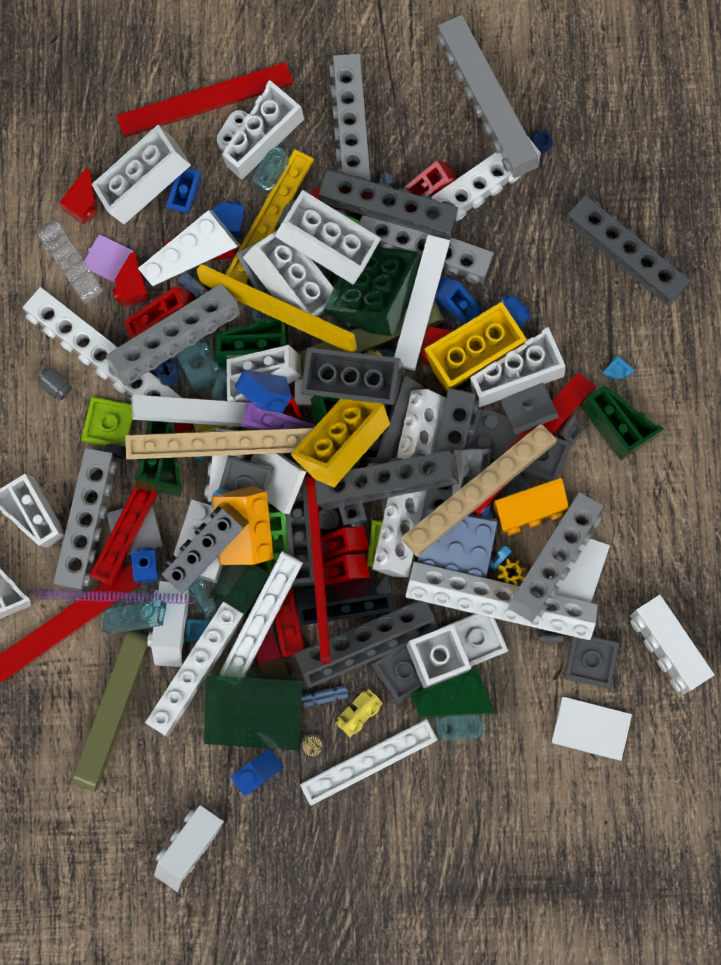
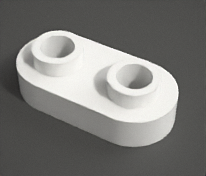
(230, 128)

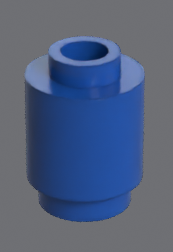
(516, 309)

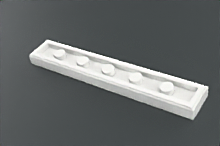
(421, 301)
(187, 410)
(262, 615)
(368, 762)

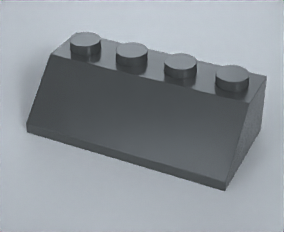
(351, 376)
(388, 442)

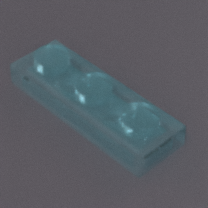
(134, 617)

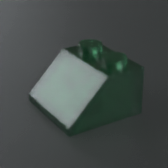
(240, 587)

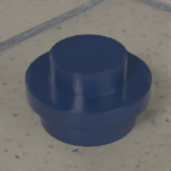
(542, 141)

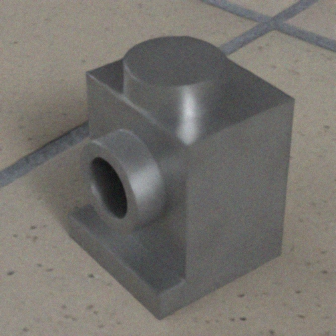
(353, 522)

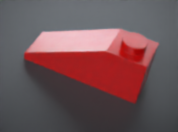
(430, 181)
(158, 310)

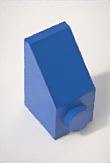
(184, 191)
(232, 216)
(456, 300)
(264, 390)
(257, 772)

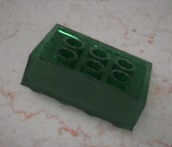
(378, 294)
(253, 711)

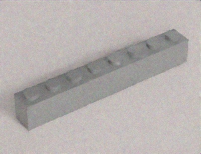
(487, 96)

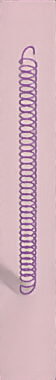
(122, 594)

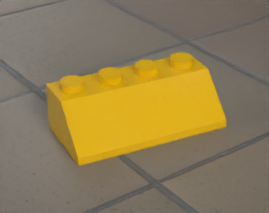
(474, 346)
(341, 439)

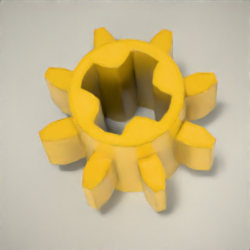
(508, 567)

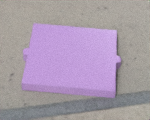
(106, 257)

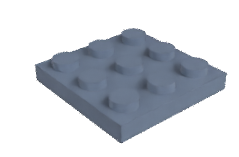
(464, 547)

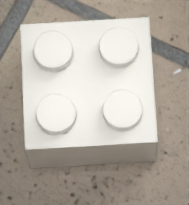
(438, 656)

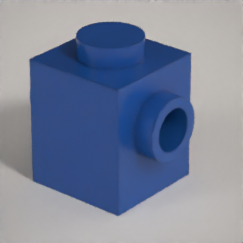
(150, 572)

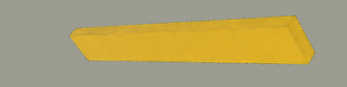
(280, 195)
(279, 309)

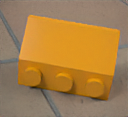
(531, 507)
(254, 541)

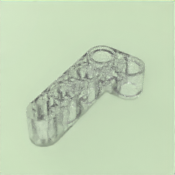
(69, 261)

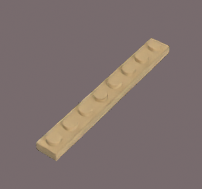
(214, 443)
(478, 490)

